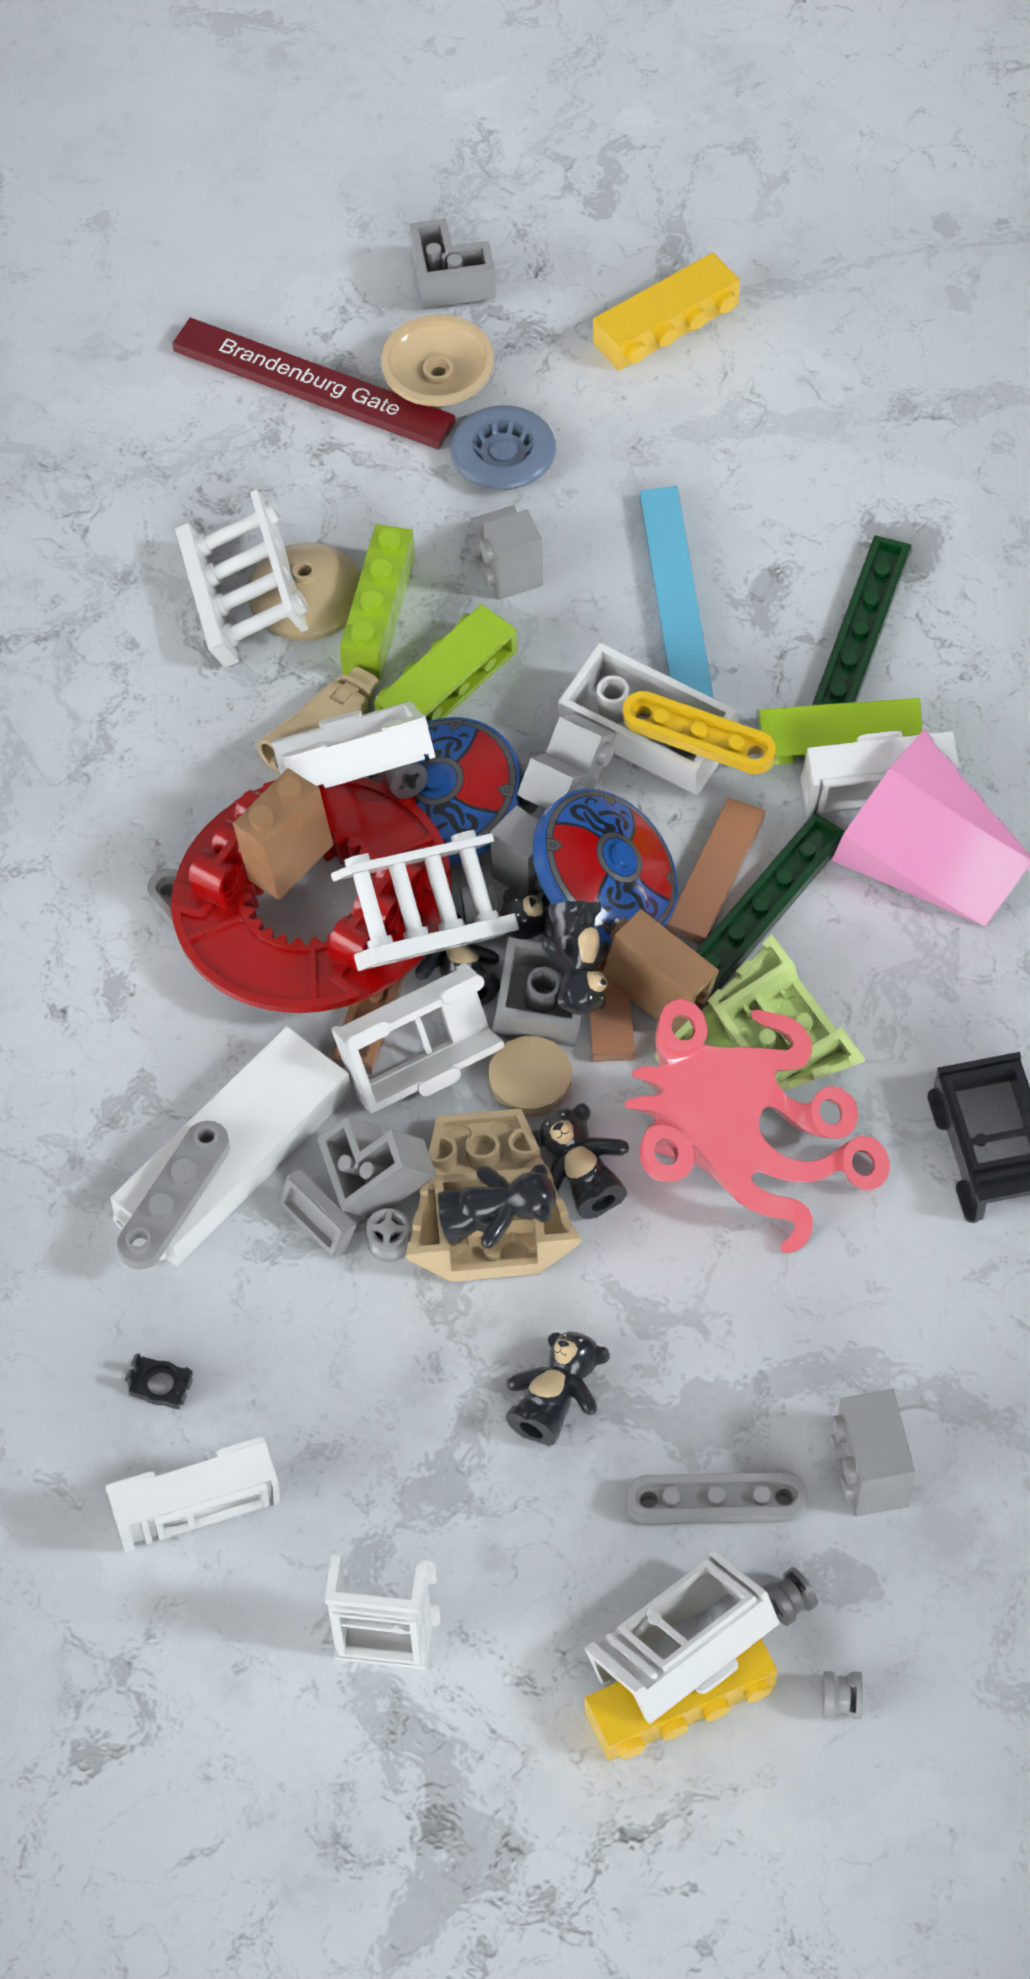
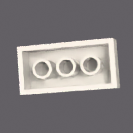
(599, 697)

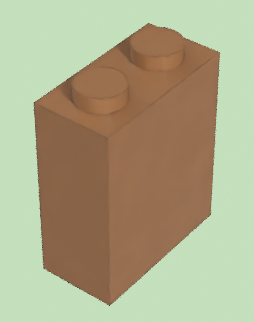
(283, 833)
(656, 967)

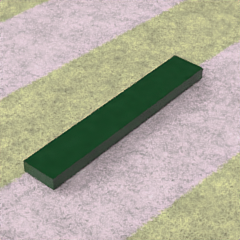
(863, 622)
(770, 897)

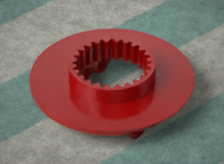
(228, 943)

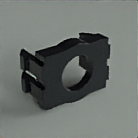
(145, 1369)

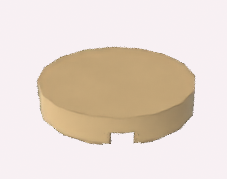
(530, 1075)

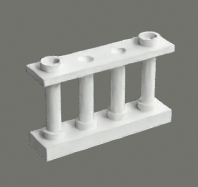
(206, 577)
(417, 939)

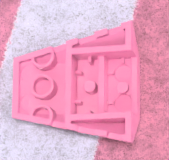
(934, 837)

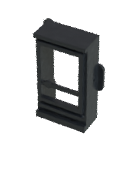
(992, 1179)

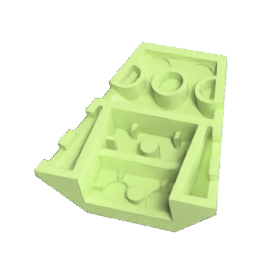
(772, 985)

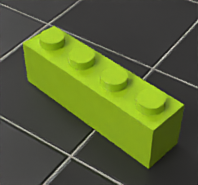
(378, 600)
(454, 665)
(833, 724)

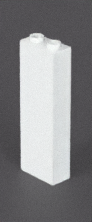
(266, 1116)

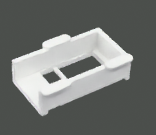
(356, 745)
(847, 773)
(437, 1067)
(196, 1495)
(382, 1627)
(701, 1660)

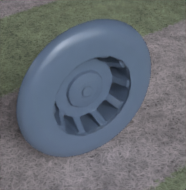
(503, 457)

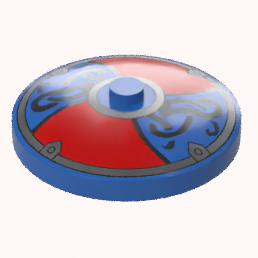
(469, 780)
(607, 853)

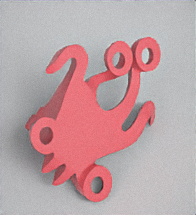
(712, 1110)

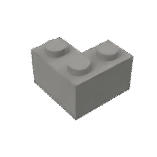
(450, 272)
(508, 550)
(570, 762)
(513, 851)
(373, 1168)

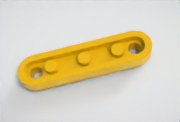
(699, 732)

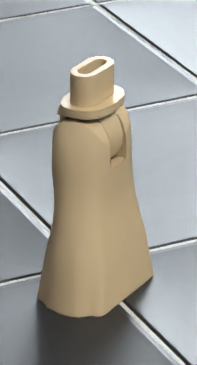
(339, 697)

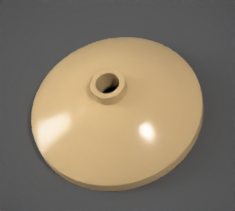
(437, 360)
(326, 589)

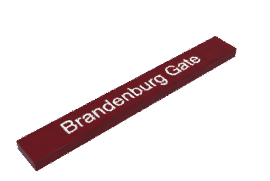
(313, 383)

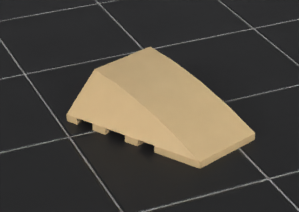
(456, 1151)

